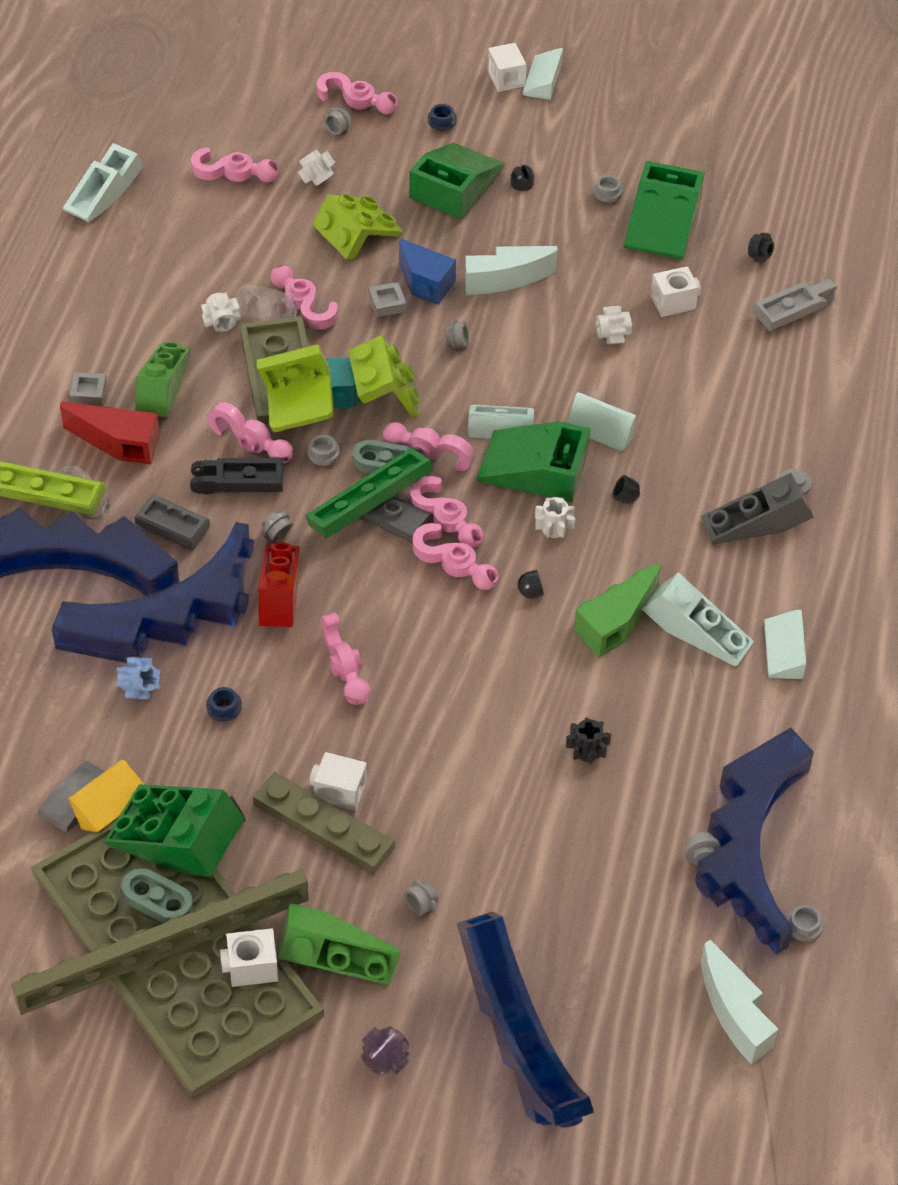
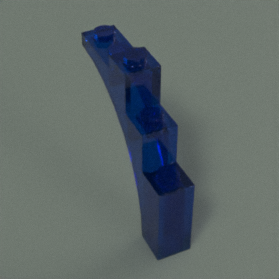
(70, 543)
(170, 615)
(736, 869)
(542, 1080)

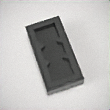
(398, 517)
(172, 521)

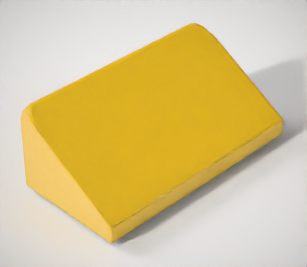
(104, 797)

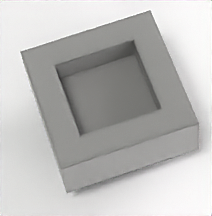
(387, 299)
(88, 388)

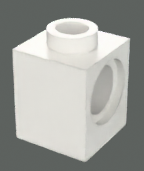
(506, 67)
(675, 291)
(339, 781)
(253, 943)

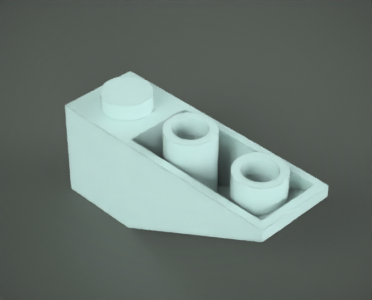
(694, 619)

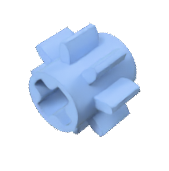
(138, 678)

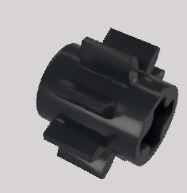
(588, 740)

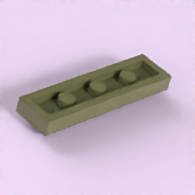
(324, 823)

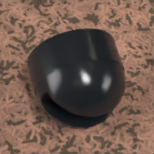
(517, 178)
(626, 490)
(530, 585)

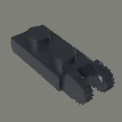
(237, 475)

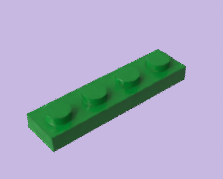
(369, 493)

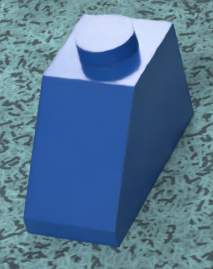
(426, 271)

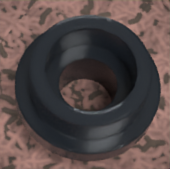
(761, 247)

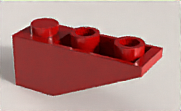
(118, 432)
(278, 585)

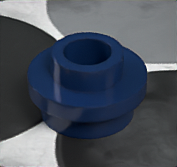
(442, 117)
(221, 697)

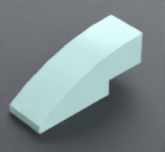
(104, 183)
(509, 268)
(737, 1004)

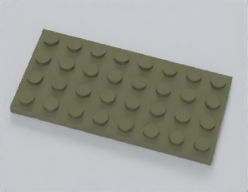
(185, 999)

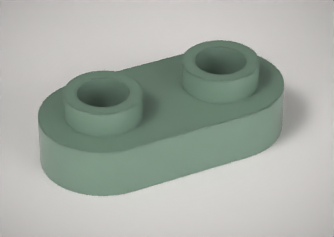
(373, 454)
(160, 896)

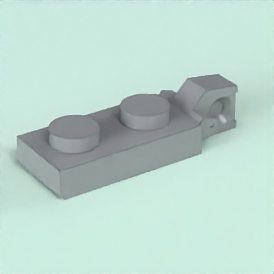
(793, 303)

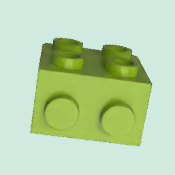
(350, 219)
(380, 370)
(297, 387)

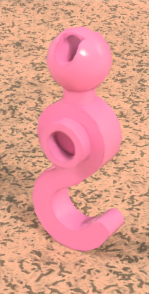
(357, 94)
(235, 167)
(305, 296)
(251, 434)
(429, 444)
(447, 511)
(456, 558)
(344, 661)

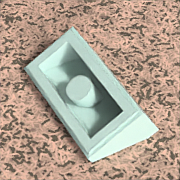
(543, 74)
(486, 419)
(607, 423)
(785, 645)

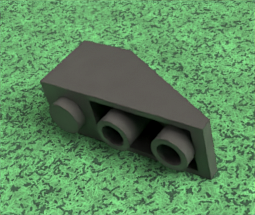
(759, 513)

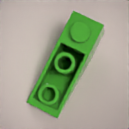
(161, 379)
(614, 614)
(335, 945)

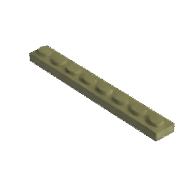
(159, 942)

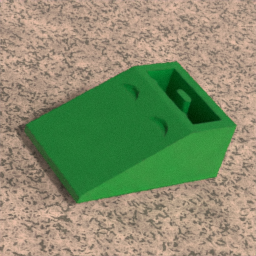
(452, 178)
(664, 209)
(537, 459)
(177, 827)

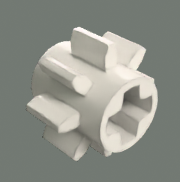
(316, 167)
(220, 312)
(613, 325)
(554, 517)

